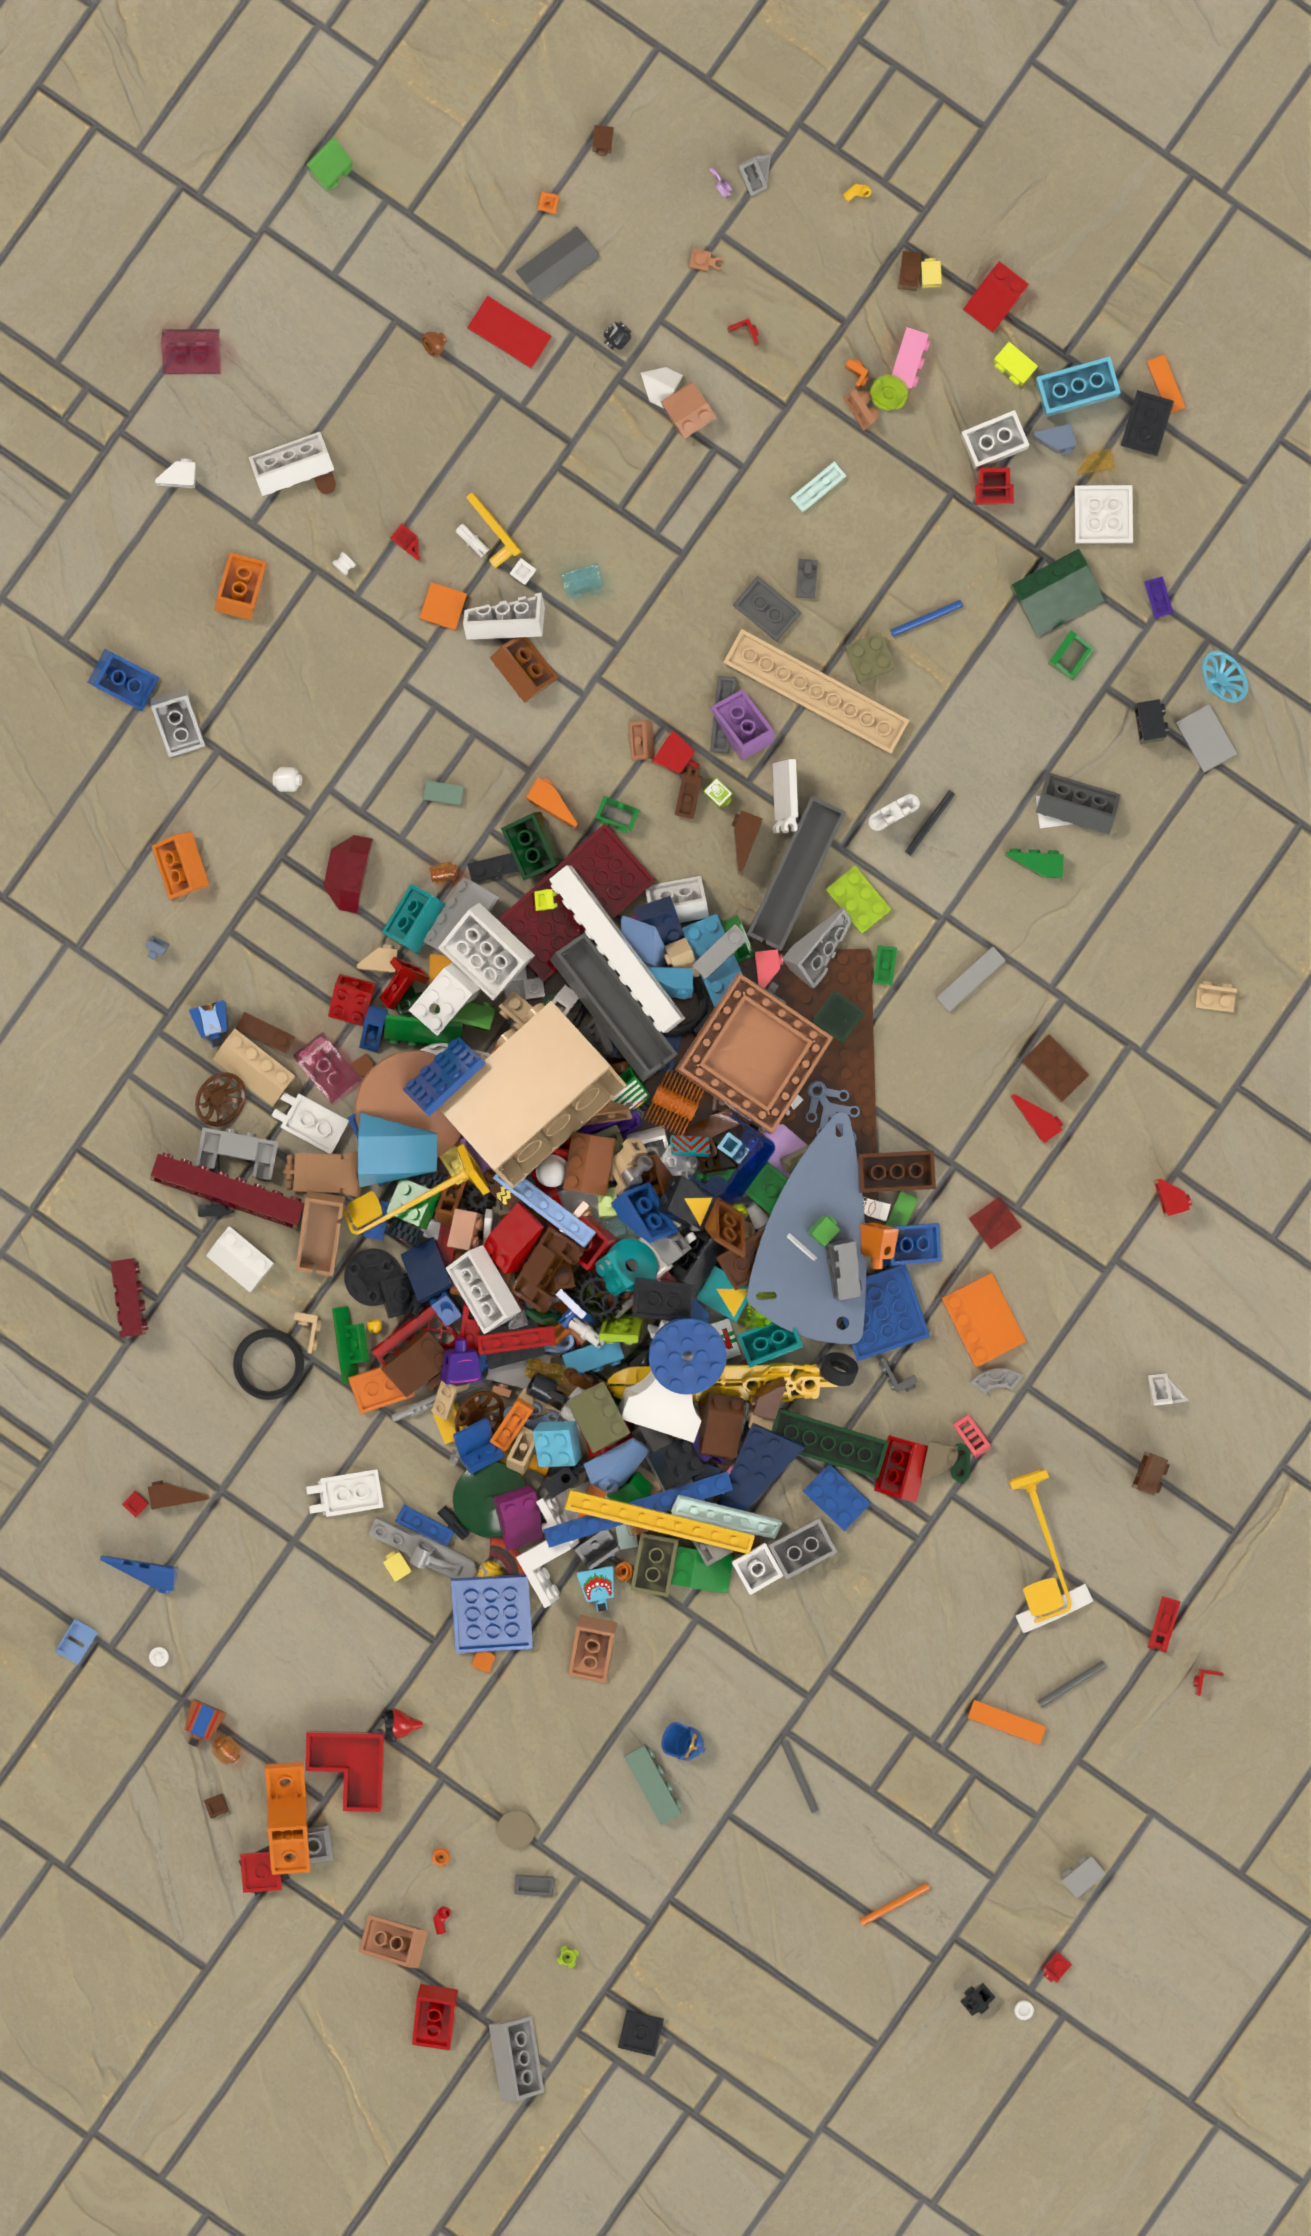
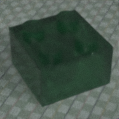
(838, 1017)

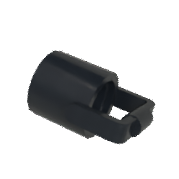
(545, 1389)

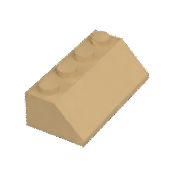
(254, 1067)

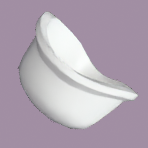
(552, 1171)

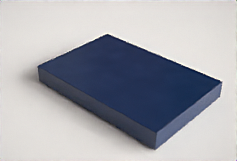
(426, 1270)

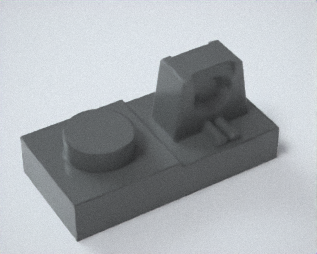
(806, 578)

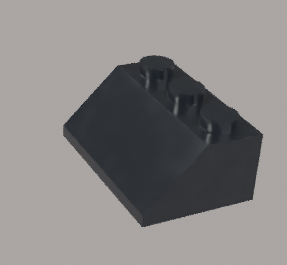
(698, 1261)

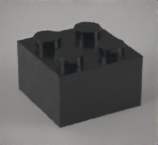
(1150, 721)
(676, 1463)

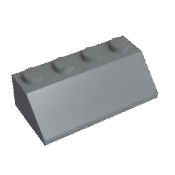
(463, 898)
(516, 2058)

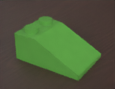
(330, 165)

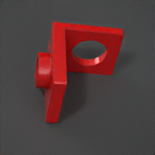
(751, 328)
(1198, 1680)

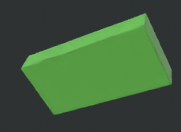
(901, 1210)

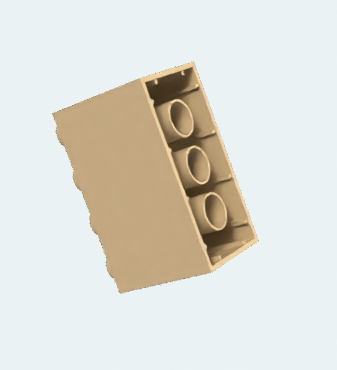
(532, 1093)

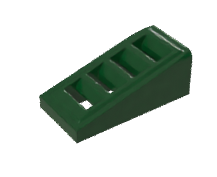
(549, 1318)

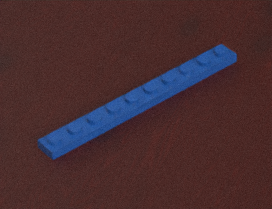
(661, 1502)

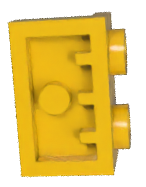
(447, 1426)

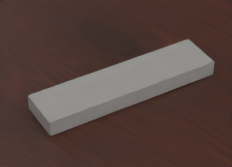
(970, 979)

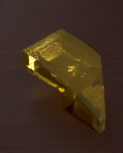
(1097, 462)

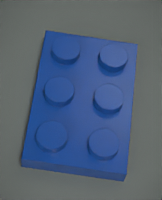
(836, 1497)

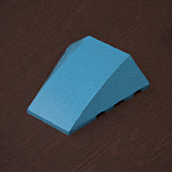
(393, 1150)

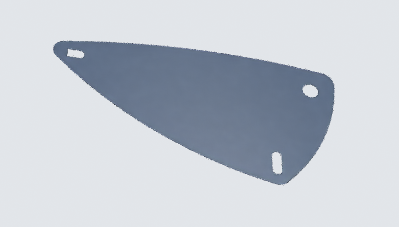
(824, 1185)

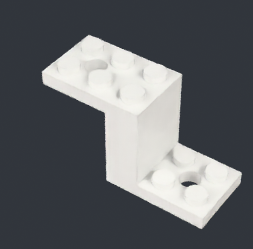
(451, 992)
(535, 1557)

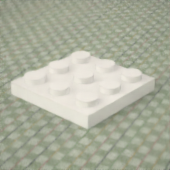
(1103, 514)

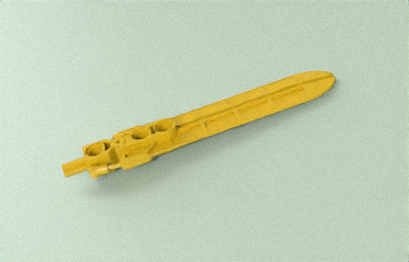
(735, 1380)

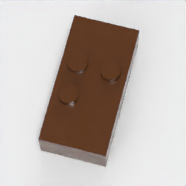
(896, 1171)

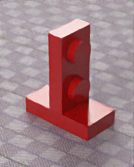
(401, 981)

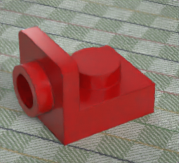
(1056, 1967)

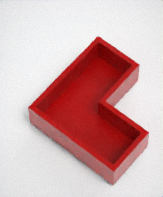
(358, 1756)

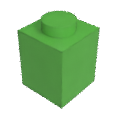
(823, 1230)

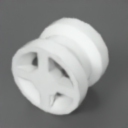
(343, 563)

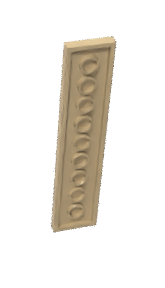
(816, 691)

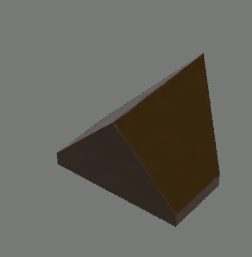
(717, 1163)

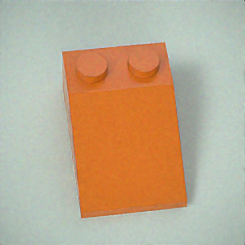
(240, 586)
(547, 799)

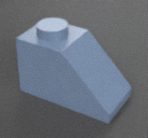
(1057, 439)

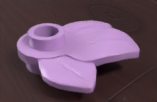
(723, 187)

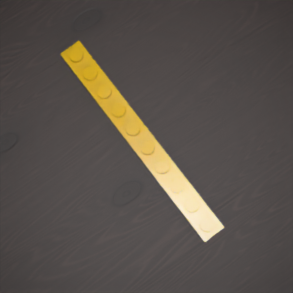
(659, 1521)

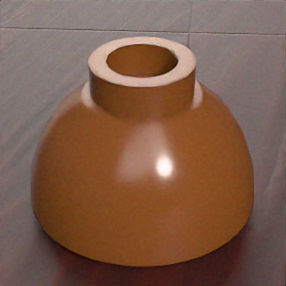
(434, 343)

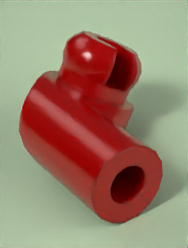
(439, 1919)

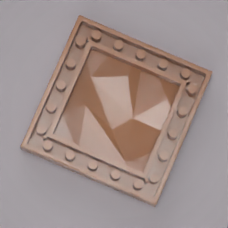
(754, 1053)

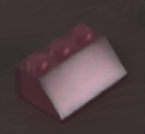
(191, 351)

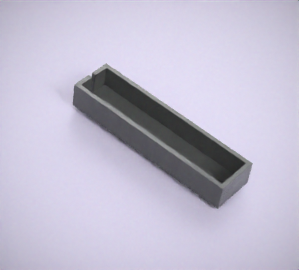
(796, 873)
(613, 1007)

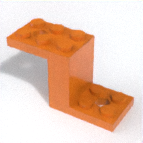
(287, 1818)

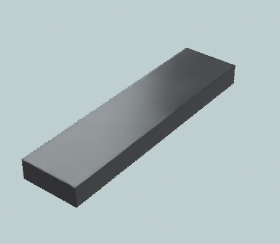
(725, 687)

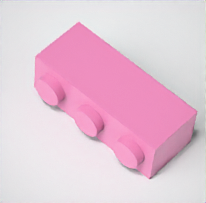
(910, 356)

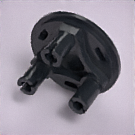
(365, 1272)

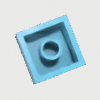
(557, 1444)

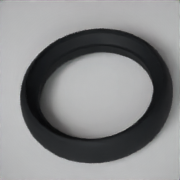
(686, 1028)
(238, 1370)

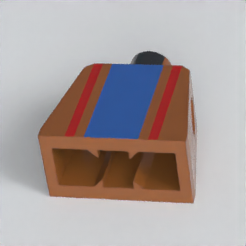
(202, 1721)

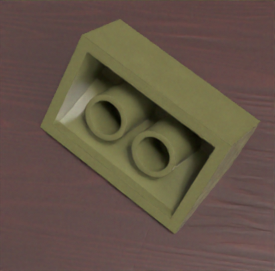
(598, 1417)

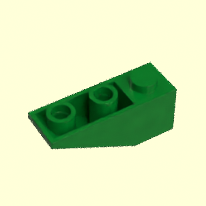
(1043, 864)

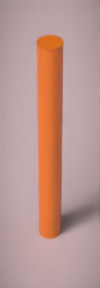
(894, 1904)

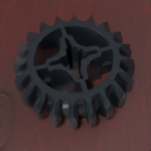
(585, 1301)

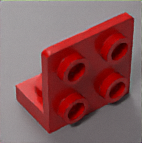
(351, 999)

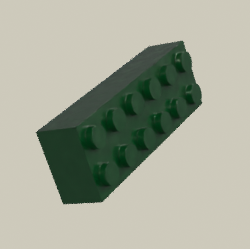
(833, 1443)

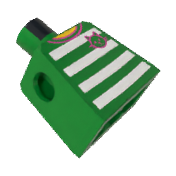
(635, 1093)

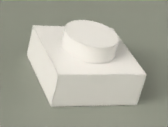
(522, 571)

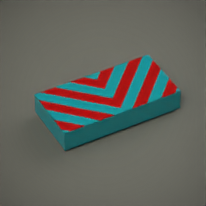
(690, 1146)

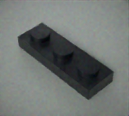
(492, 867)

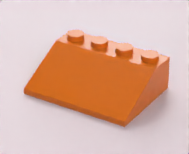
(983, 1320)

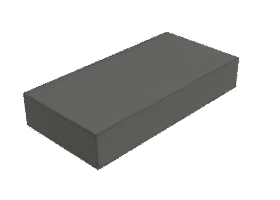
(534, 1885)

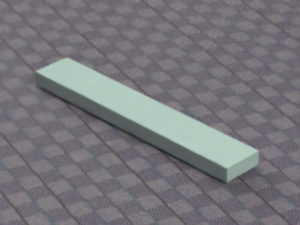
(726, 1517)

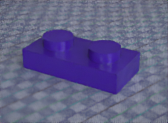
(1158, 597)

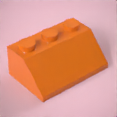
(180, 865)

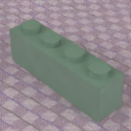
(652, 1784)

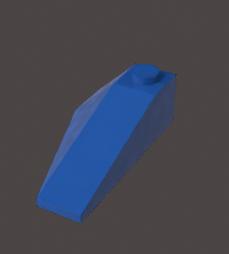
(155, 1575)

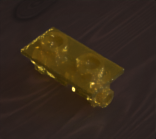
(551, 1370)

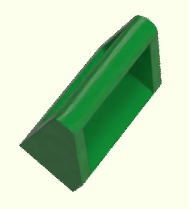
(1061, 650)

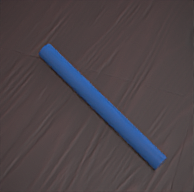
(926, 618)

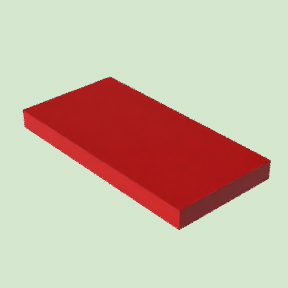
(509, 332)

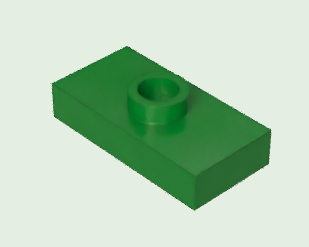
(884, 965)

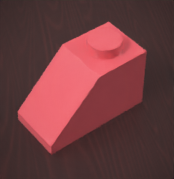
(767, 965)

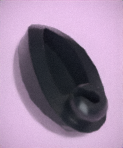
(639, 1357)

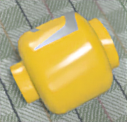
(489, 1569)

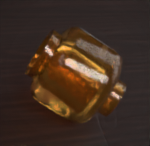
(226, 1749)

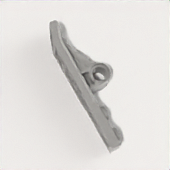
(424, 1550)

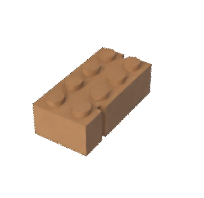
(320, 1233)

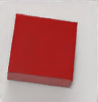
(135, 1503)

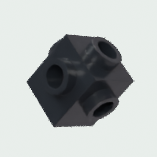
(977, 1999)

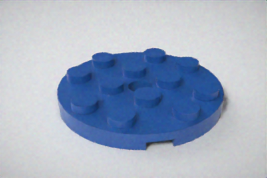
(690, 1375)

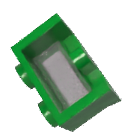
(617, 813)

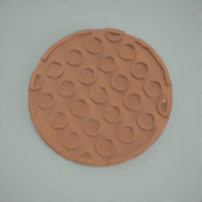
(383, 1096)

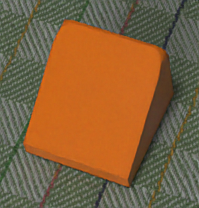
(483, 1661)

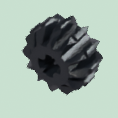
(482, 1204)

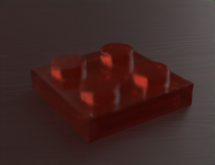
(995, 1222)

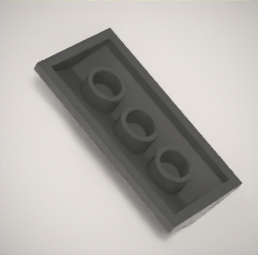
(557, 264)

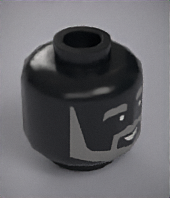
(617, 335)

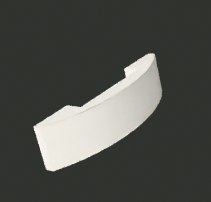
(1079, 1597)

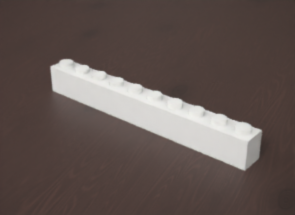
(617, 949)

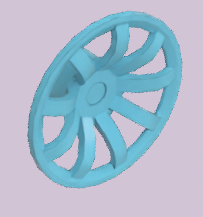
(1219, 680)

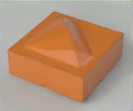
(548, 202)

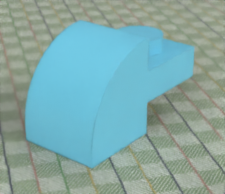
(733, 1148)

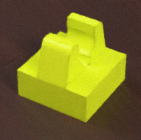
(544, 900)

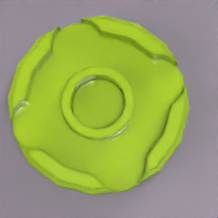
(889, 392)

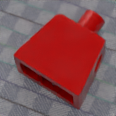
(675, 755)

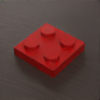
(258, 1874)

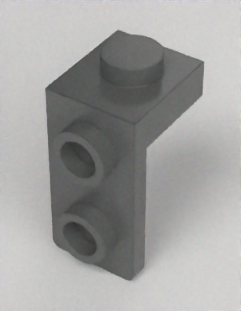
(907, 1384)

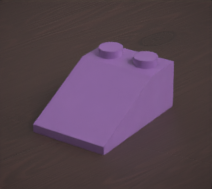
(743, 724)

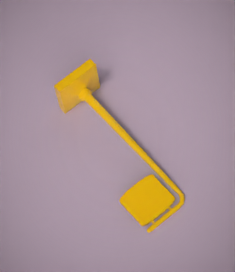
(368, 1207)
(1045, 1594)

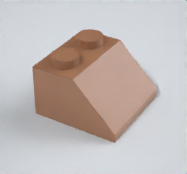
(688, 410)

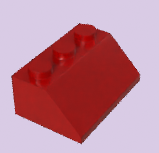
(902, 1469)

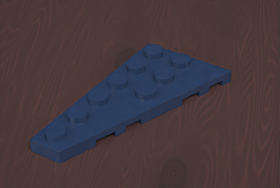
(758, 1465)

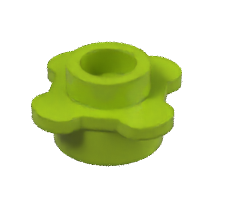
(572, 1953)

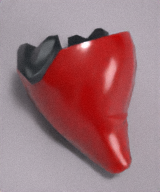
(399, 1724)

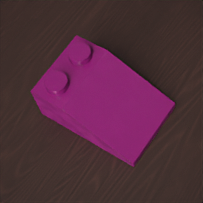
(519, 1517)

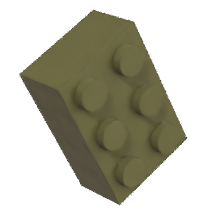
(654, 1564)

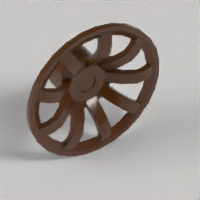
(217, 1095)
(476, 1411)

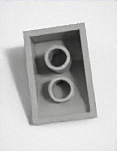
(177, 722)

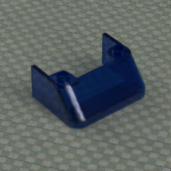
(759, 1152)

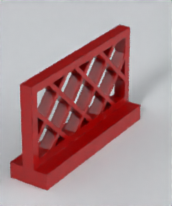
(408, 1329)

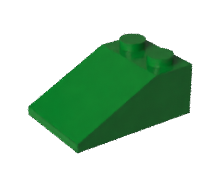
(693, 1573)

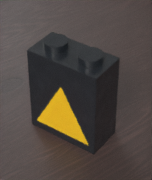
(686, 1203)

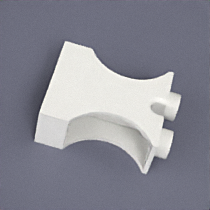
(659, 1408)

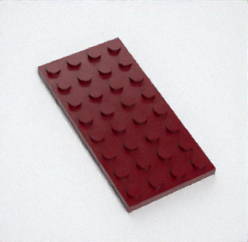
(608, 872)

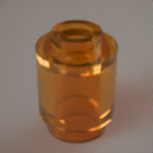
(443, 872)

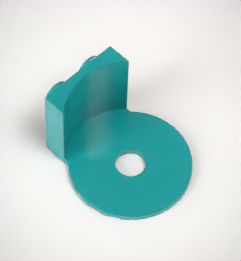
(613, 1266)

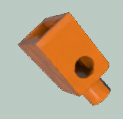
(878, 1242)

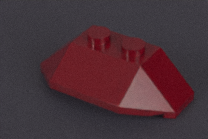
(347, 872)

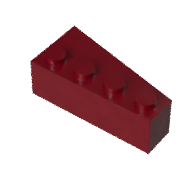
(128, 1297)

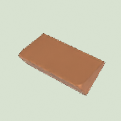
(641, 740)

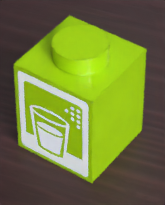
(718, 794)

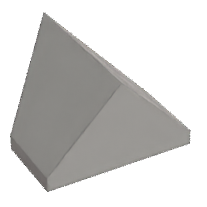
(755, 173)

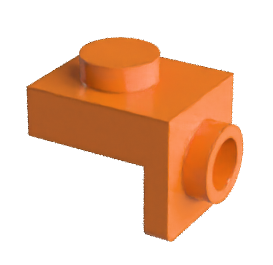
(856, 367)

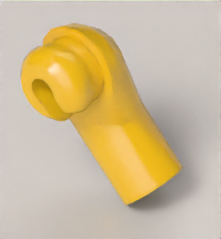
(857, 190)

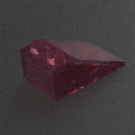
(326, 1067)

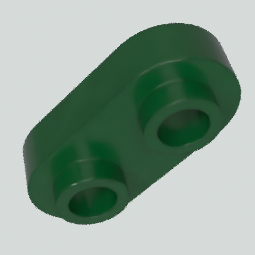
(962, 1462)

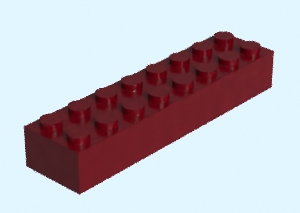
(227, 1191)

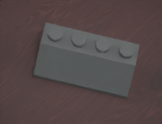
(1078, 803)

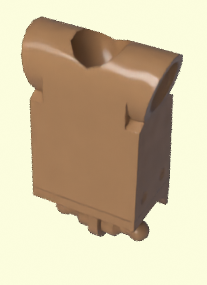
(323, 1173)

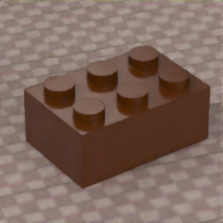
(1054, 1068)

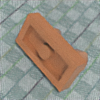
(857, 403)

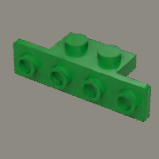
(350, 1343)

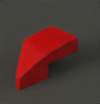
(406, 540)

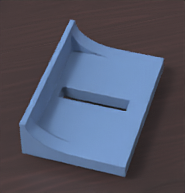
(81, 1633)

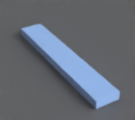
(550, 1210)

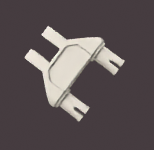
(894, 812)

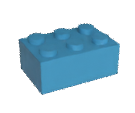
(593, 1358)

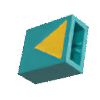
(721, 1296)

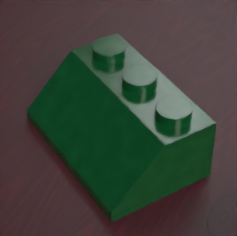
(532, 845)

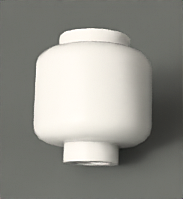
(287, 779)

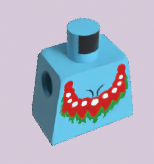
(597, 1585)

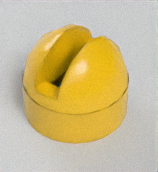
(374, 1326)

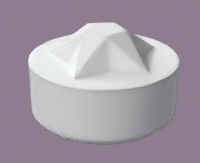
(159, 1656)

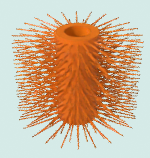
(675, 1102)

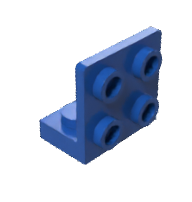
(474, 1446)

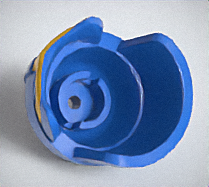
(682, 1742)

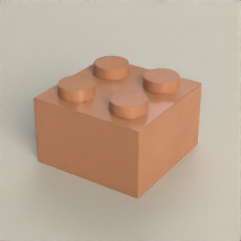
(466, 1230)

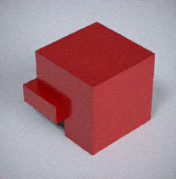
(994, 487)

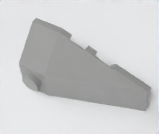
(812, 952)

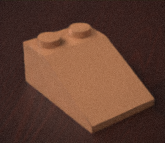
(592, 1648)
(393, 1941)

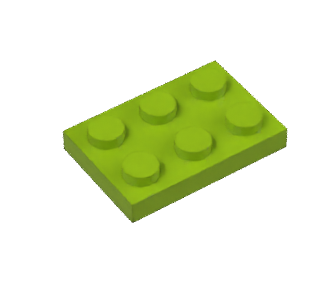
(858, 899)
(624, 1329)

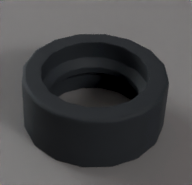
(841, 1361)

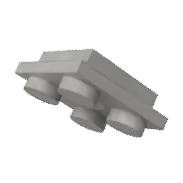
(322, 1836)

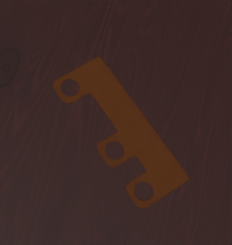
(720, 1123)

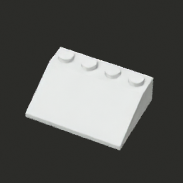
(486, 951)

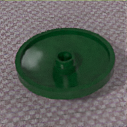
(475, 1494)

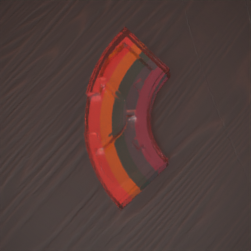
(509, 1559)

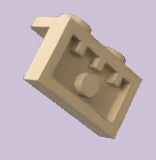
(1215, 997)
(516, 1009)

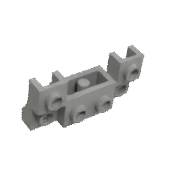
(237, 1146)

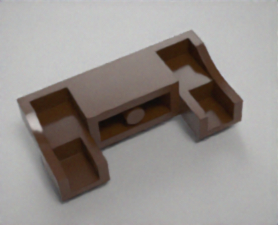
(542, 1266)

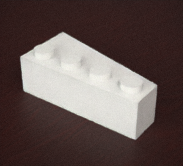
(506, 619)

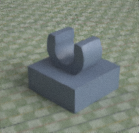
(157, 947)

